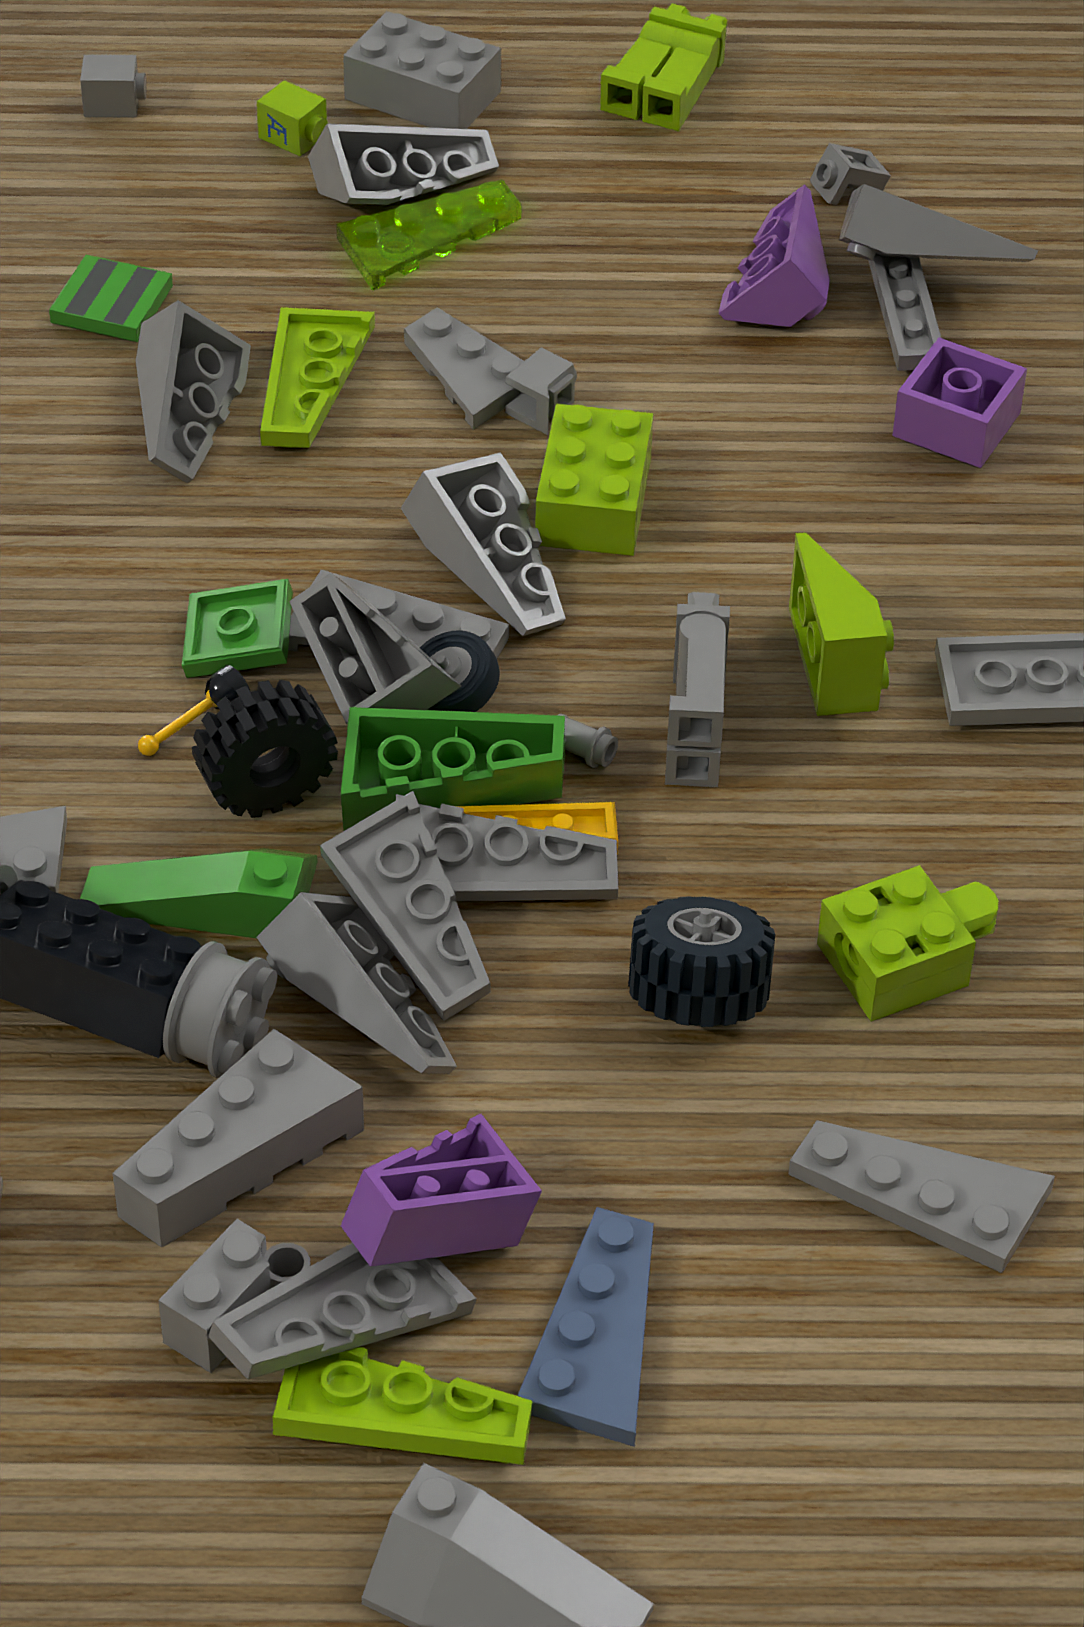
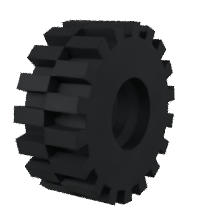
(250, 726)

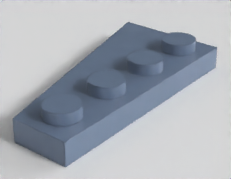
(594, 1341)

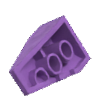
(786, 270)

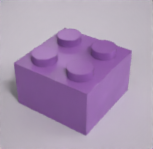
(959, 402)

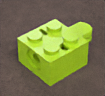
(904, 939)

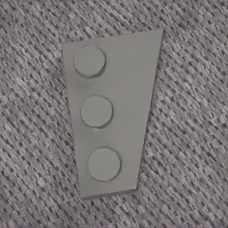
(465, 363)

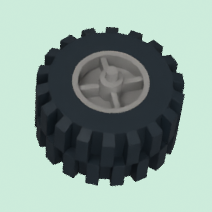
(701, 961)

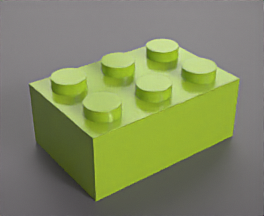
(594, 479)

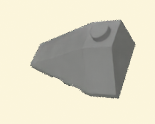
(396, 161)

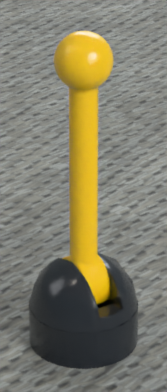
(221, 684)

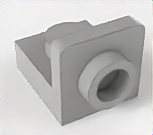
(846, 167)

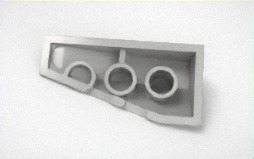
(899, 228)
(186, 384)
(480, 529)
(345, 965)
(476, 1563)

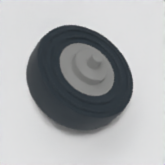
(470, 664)

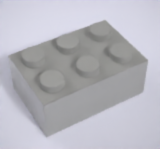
(422, 73)

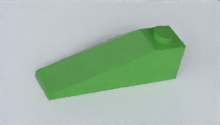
(207, 892)

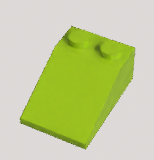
(837, 633)

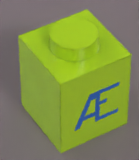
(291, 117)

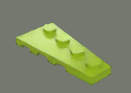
(309, 369)
(400, 1408)

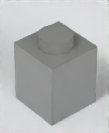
(111, 85)

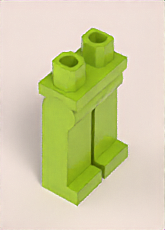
(665, 67)

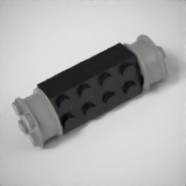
(129, 978)

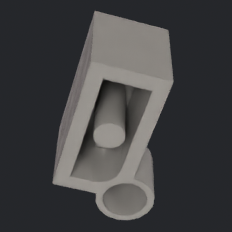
(219, 1281)

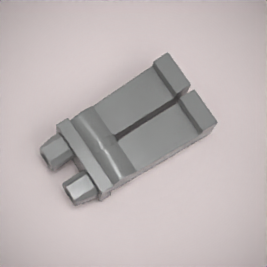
(698, 707)

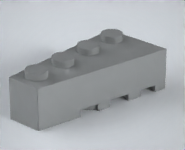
(235, 1136)

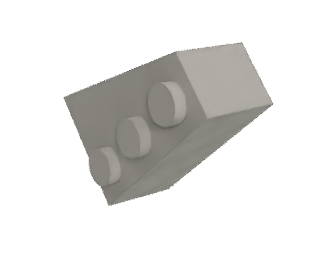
(365, 653)

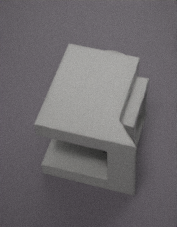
(543, 383)

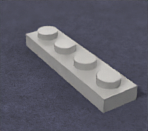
(905, 308)

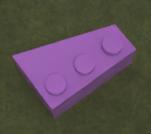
(442, 1200)

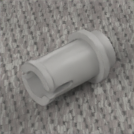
(593, 745)

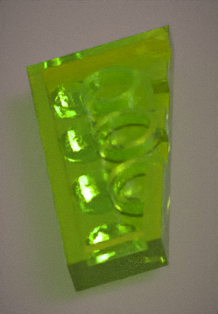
(407, 234)

